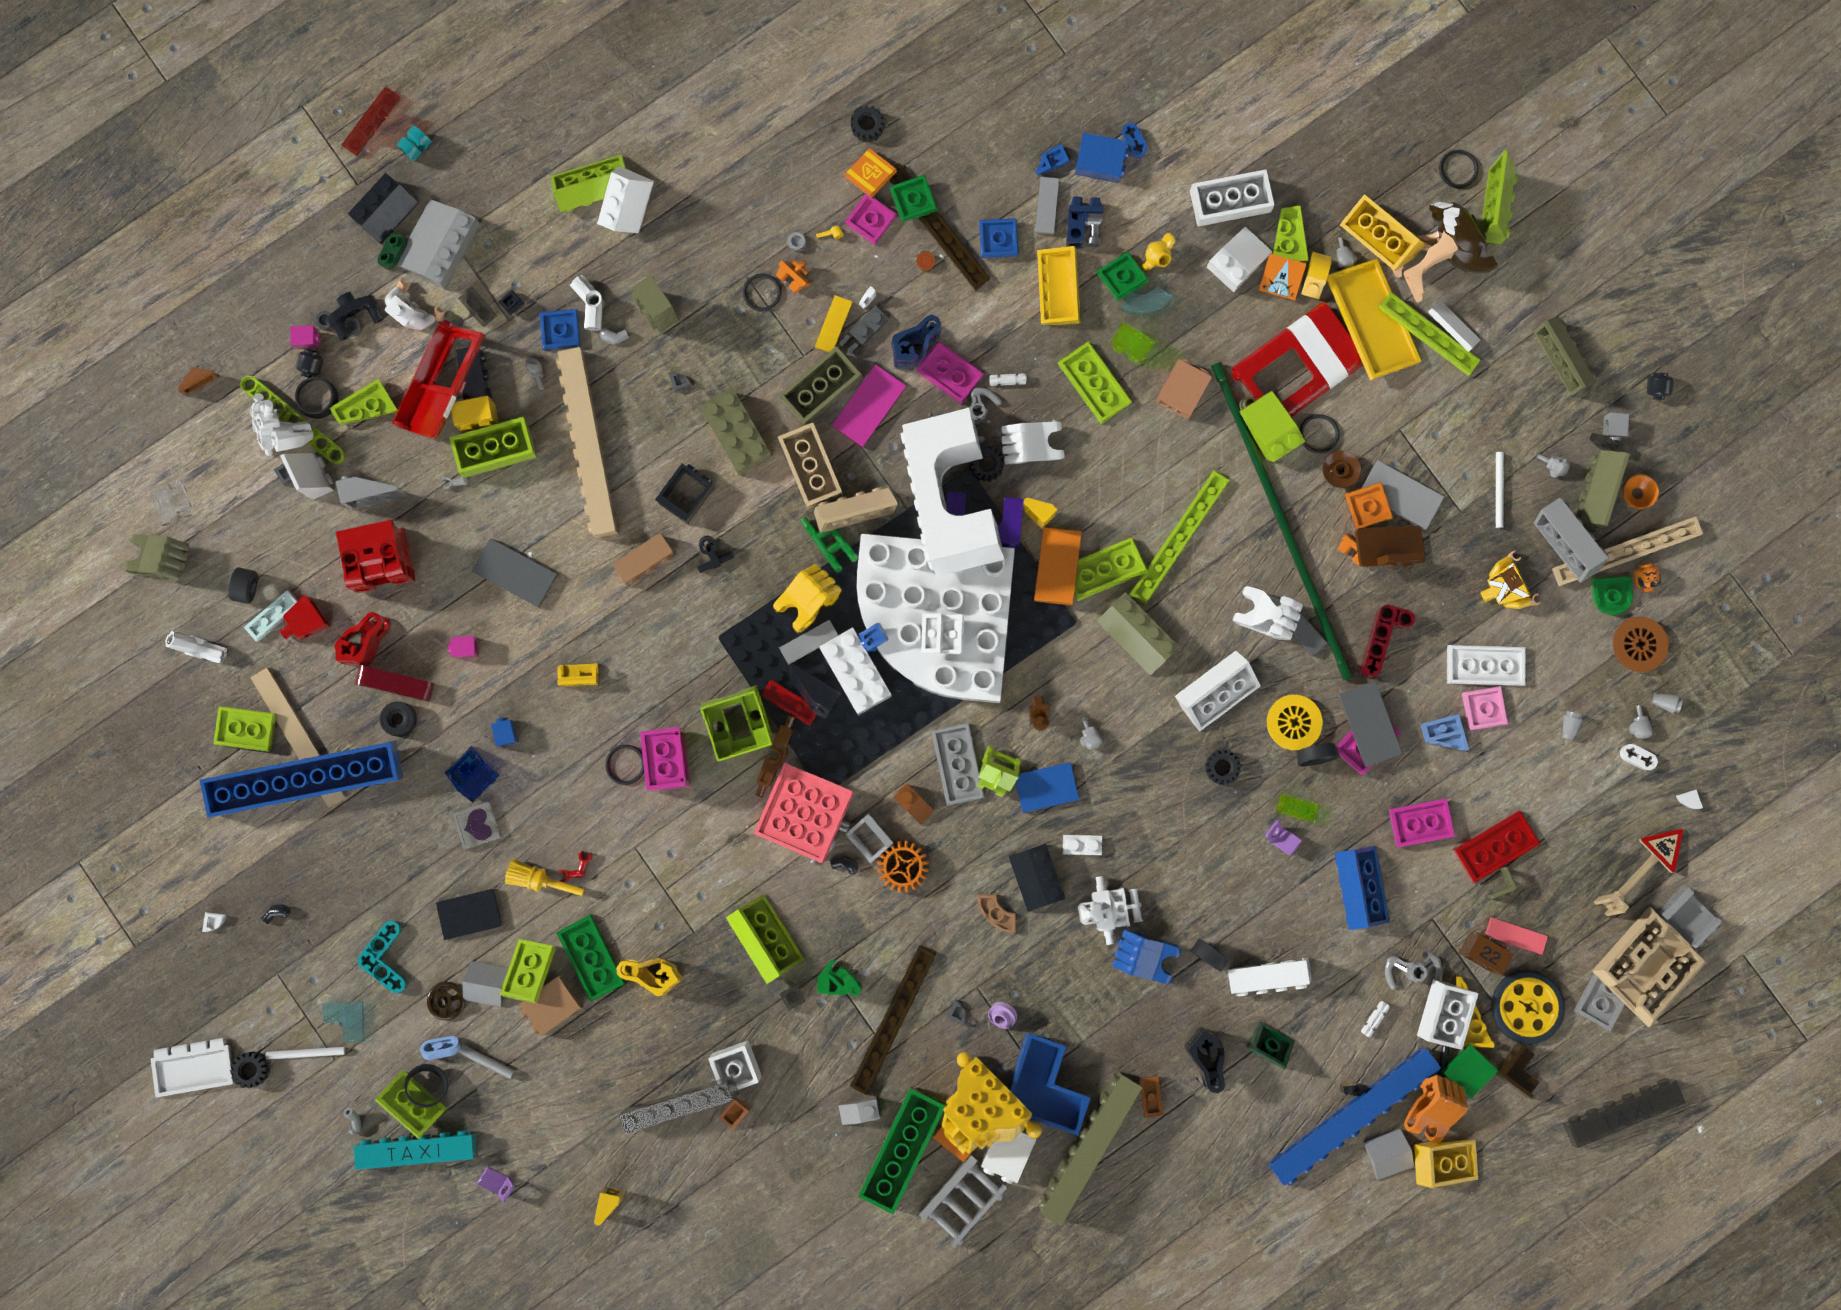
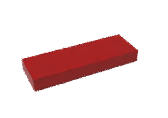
(788, 702)

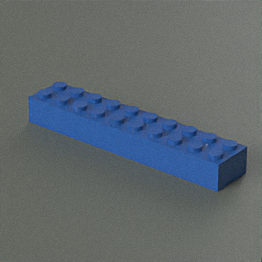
(301, 779)

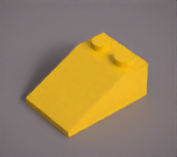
(1445, 1162)

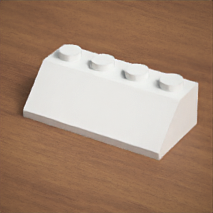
(1218, 690)

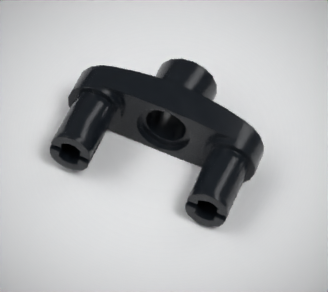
(349, 307)

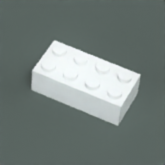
(1231, 198)
(855, 671)

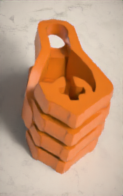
(1437, 1108)

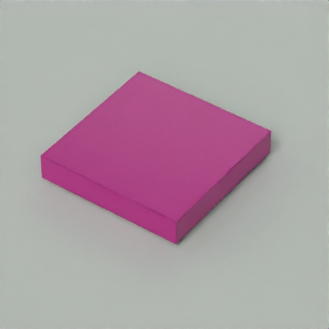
(870, 219)

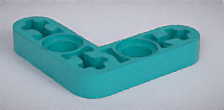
(376, 955)

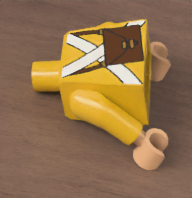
(1508, 585)

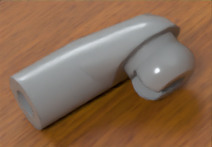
(613, 338)
(355, 1120)

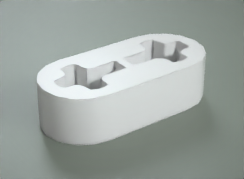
(1641, 753)

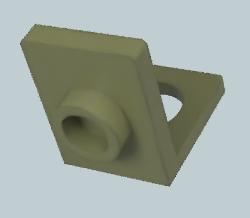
(1504, 892)

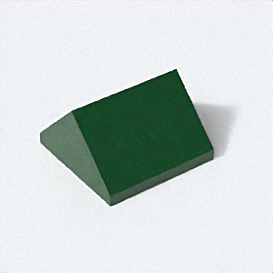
(1271, 1045)

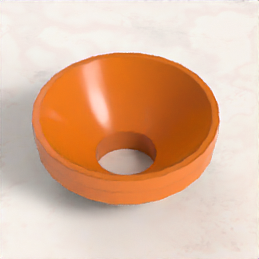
(1648, 488)

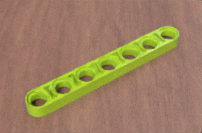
(287, 412)

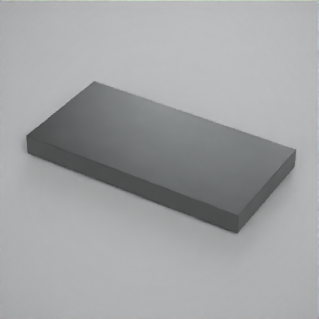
(514, 573)
(1370, 724)

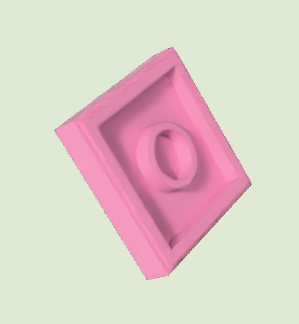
(1484, 708)

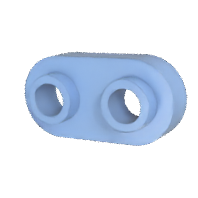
(440, 1047)

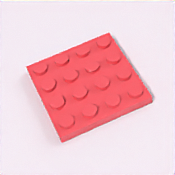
(803, 813)

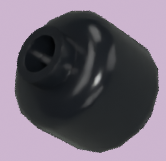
(309, 363)
(1659, 385)

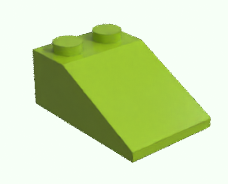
(1272, 427)

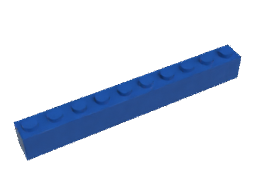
(1353, 1116)

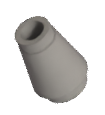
(1668, 702)
(1571, 724)

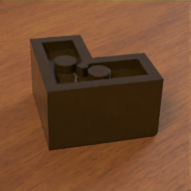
(1513, 1071)

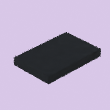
(468, 914)

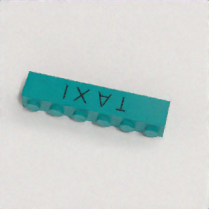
(415, 1151)

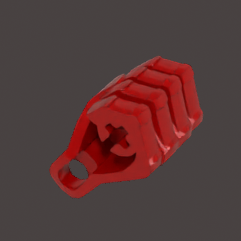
(371, 635)

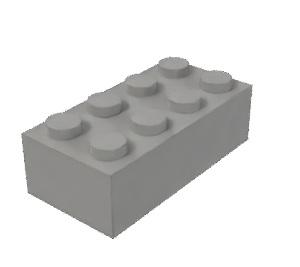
(1570, 540)

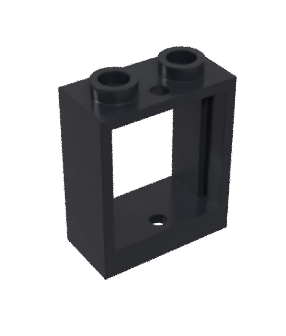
(675, 510)

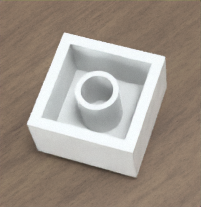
(736, 1061)

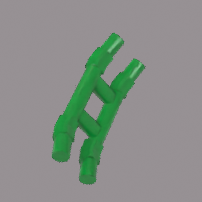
(828, 551)

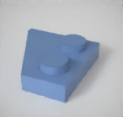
(1446, 733)

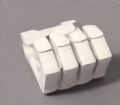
(1030, 442)
(1270, 615)

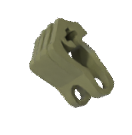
(158, 557)

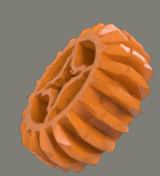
(918, 858)

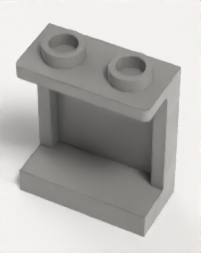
(1689, 917)

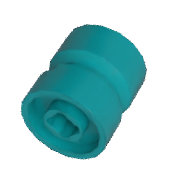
(414, 143)

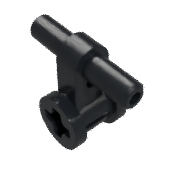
(715, 561)

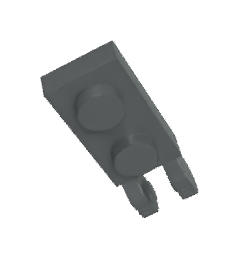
(865, 329)

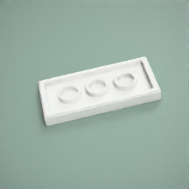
(1486, 665)

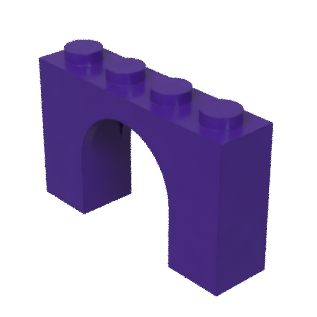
(1011, 521)

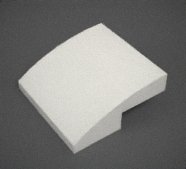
(942, 634)

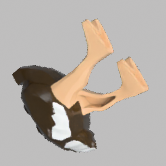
(1456, 240)

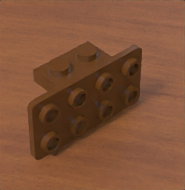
(1390, 546)

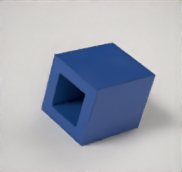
(504, 732)

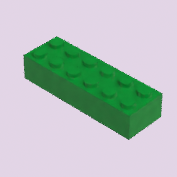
(901, 1150)

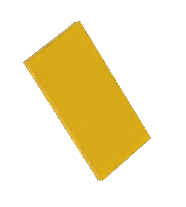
(1377, 337)

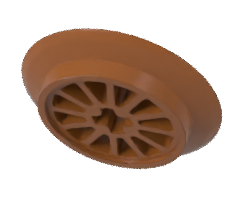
(1658, 635)

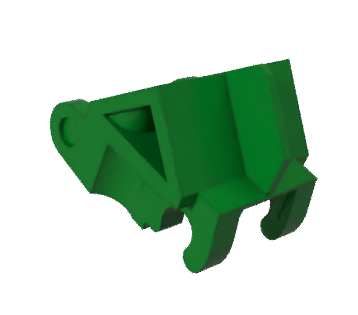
(837, 982)

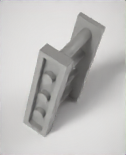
(943, 1195)

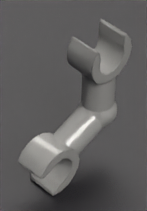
(455, 482)

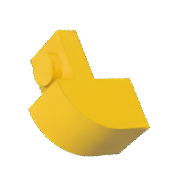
(1316, 275)

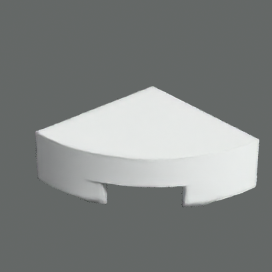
(868, 297)
(1690, 799)
(213, 921)

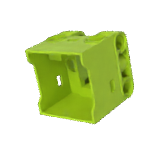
(722, 740)

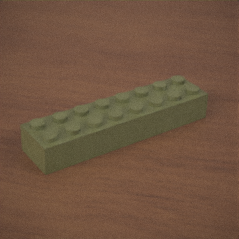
(1089, 1148)

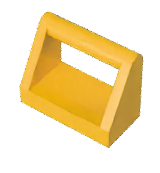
(1039, 511)
(607, 1202)

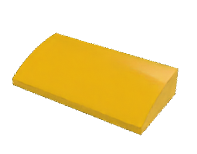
(1059, 286)

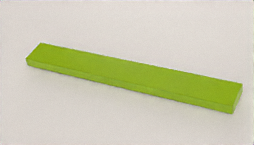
(1179, 537)

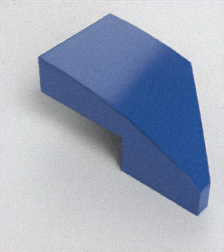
(1052, 160)

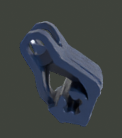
(914, 336)

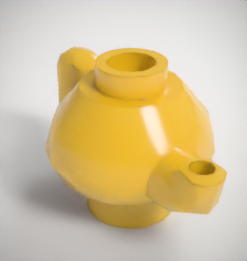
(1159, 252)

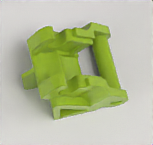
(997, 776)

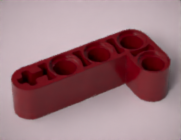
(1382, 642)
(393, 683)

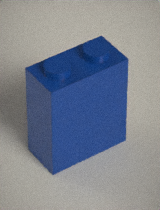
(1101, 157)

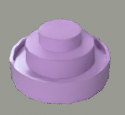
(1002, 1015)

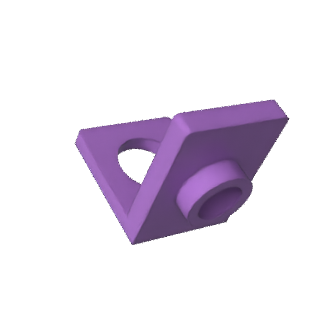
(1283, 838)
(496, 1182)

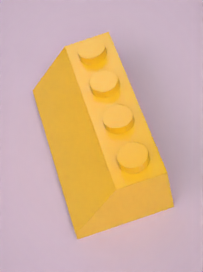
(1382, 233)

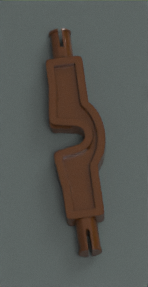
(771, 765)

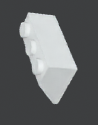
(625, 201)
(1447, 1014)

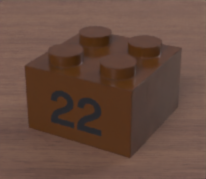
(1486, 953)

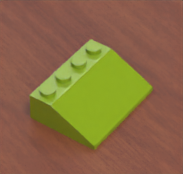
(1498, 199)

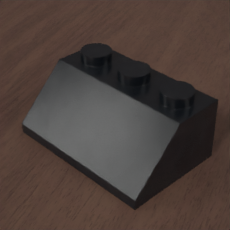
(383, 208)
(1036, 877)

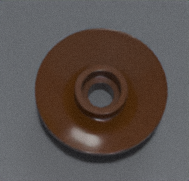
(1346, 461)

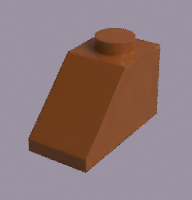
(913, 804)

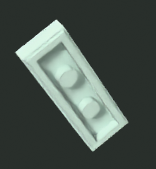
(271, 616)

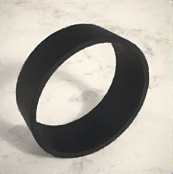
(326, 411)
(1317, 754)
(430, 1068)

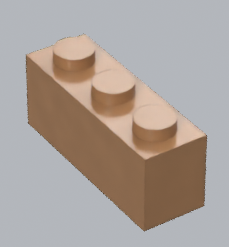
(644, 560)

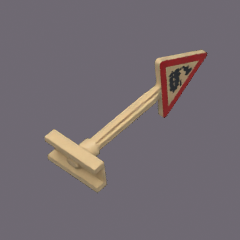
(1664, 849)

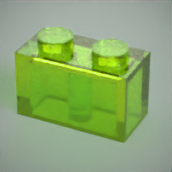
(1132, 343)

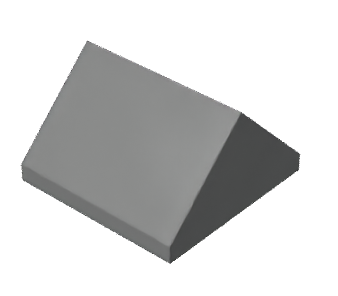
(484, 983)
(1389, 1154)

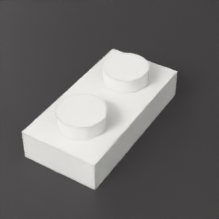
(1082, 845)

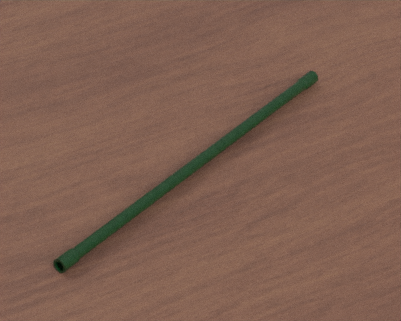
(1342, 663)

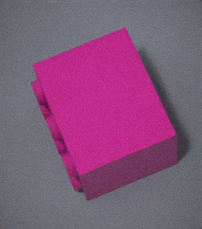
(665, 759)

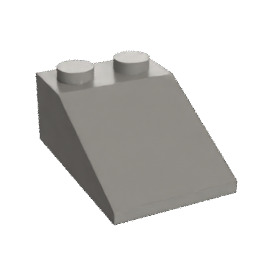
(360, 492)

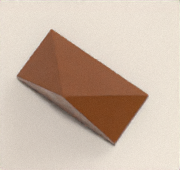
(196, 379)
(735, 1112)

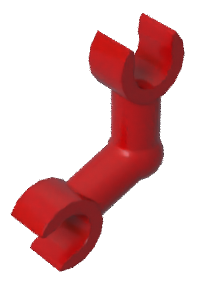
(581, 869)

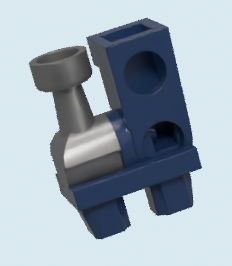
(1084, 217)

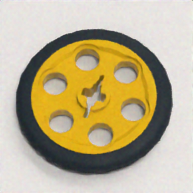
(1551, 994)

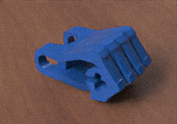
(1144, 956)

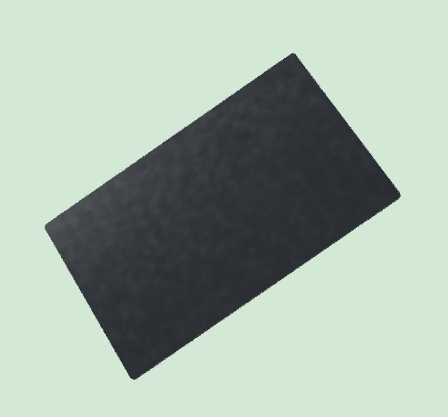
(848, 741)

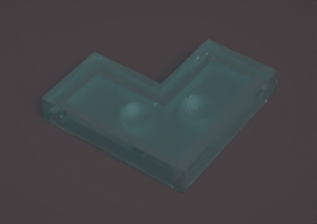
(349, 1014)

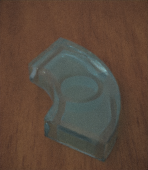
(1146, 303)

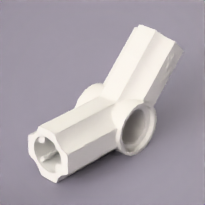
(587, 292)
(196, 647)

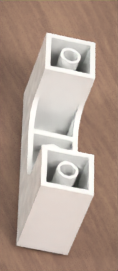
(932, 449)

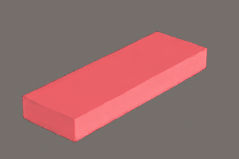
(1516, 936)

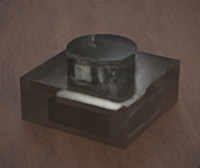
(792, 997)

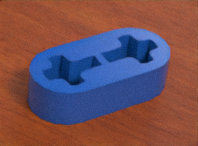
(1138, 138)

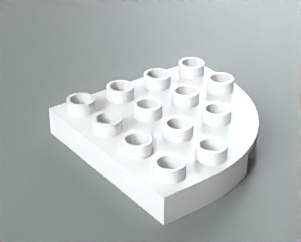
(900, 587)

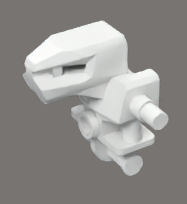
(275, 433)
(1109, 909)

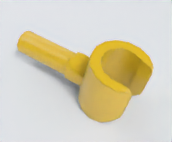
(835, 231)

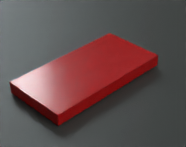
(1496, 846)

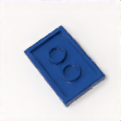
(1046, 787)

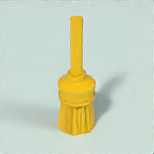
(535, 878)

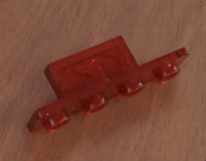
(371, 121)

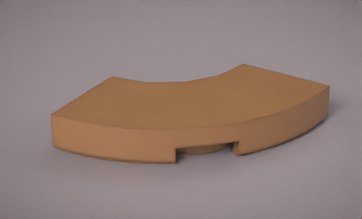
(996, 914)

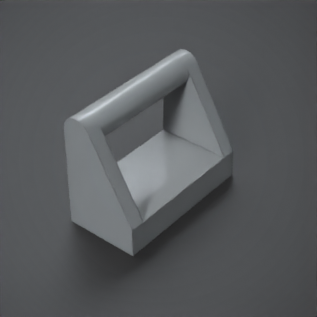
(877, 830)

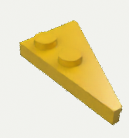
(1477, 1032)

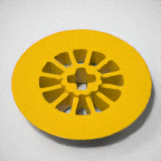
(1299, 702)

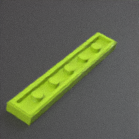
(1429, 333)

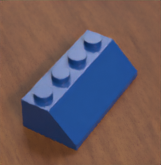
(1362, 888)

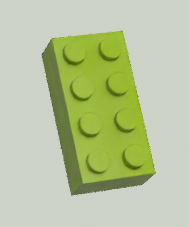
(492, 447)

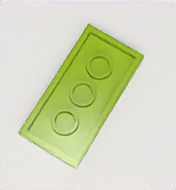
(1094, 382)
(1108, 568)

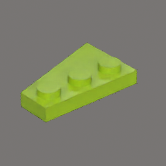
(1290, 235)
(364, 404)

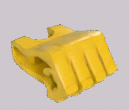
(808, 594)
(657, 985)

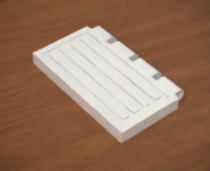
(192, 1069)

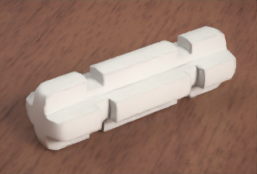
(1008, 379)
(1375, 1019)

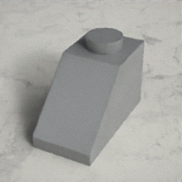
(859, 1111)

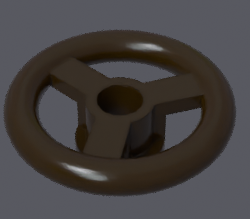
(439, 1001)

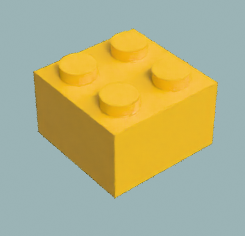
(474, 414)

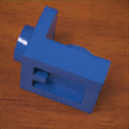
(873, 637)

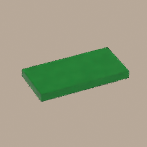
(590, 957)

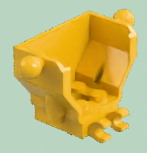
(983, 1109)

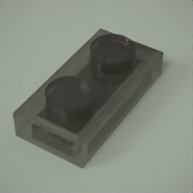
(477, 306)

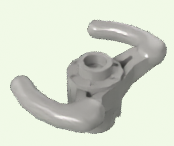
(978, 409)
(1414, 970)

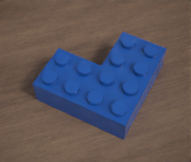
(1035, 1088)

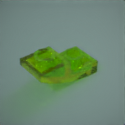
(1297, 808)

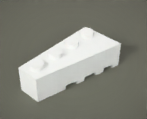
(1270, 976)

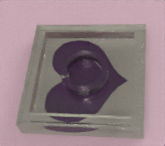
(476, 825)

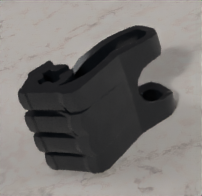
(1207, 1069)

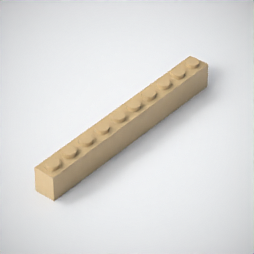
(587, 442)

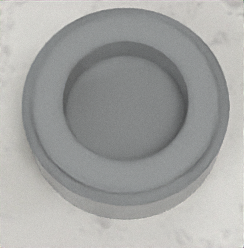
(796, 241)

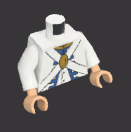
(408, 312)

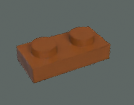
(1151, 1096)

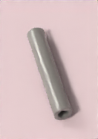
(486, 1061)

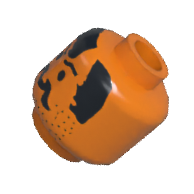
(1647, 577)

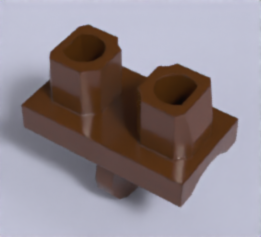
(1039, 714)

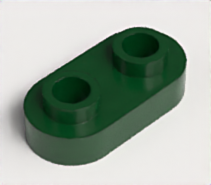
(392, 250)

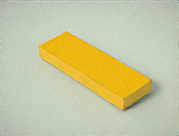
(833, 324)

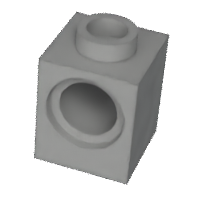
(1616, 426)

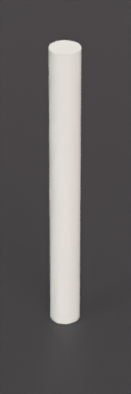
(1499, 489)
(305, 1053)

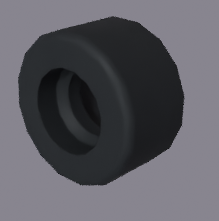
(242, 585)

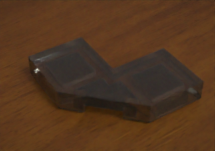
(1606, 443)

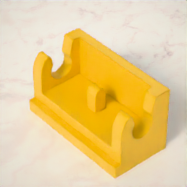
(578, 675)

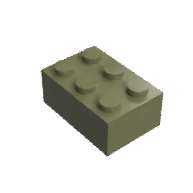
(654, 304)

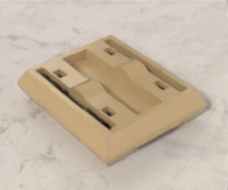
(1647, 966)

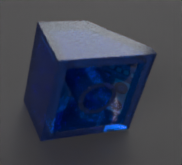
(472, 774)

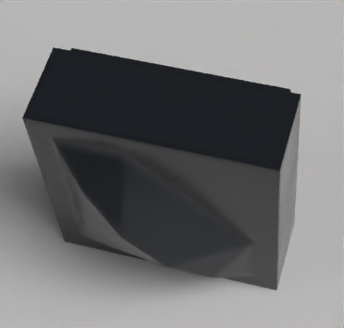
(511, 302)

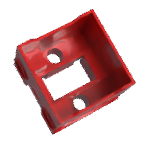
(374, 556)

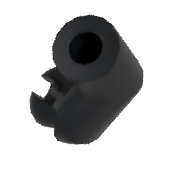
(845, 862)
(275, 910)

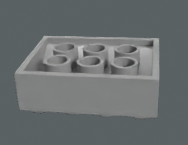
(438, 243)

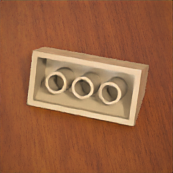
(855, 509)

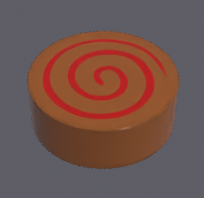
(925, 261)

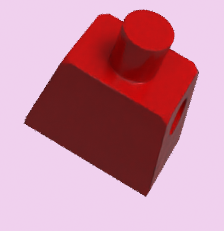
(303, 619)

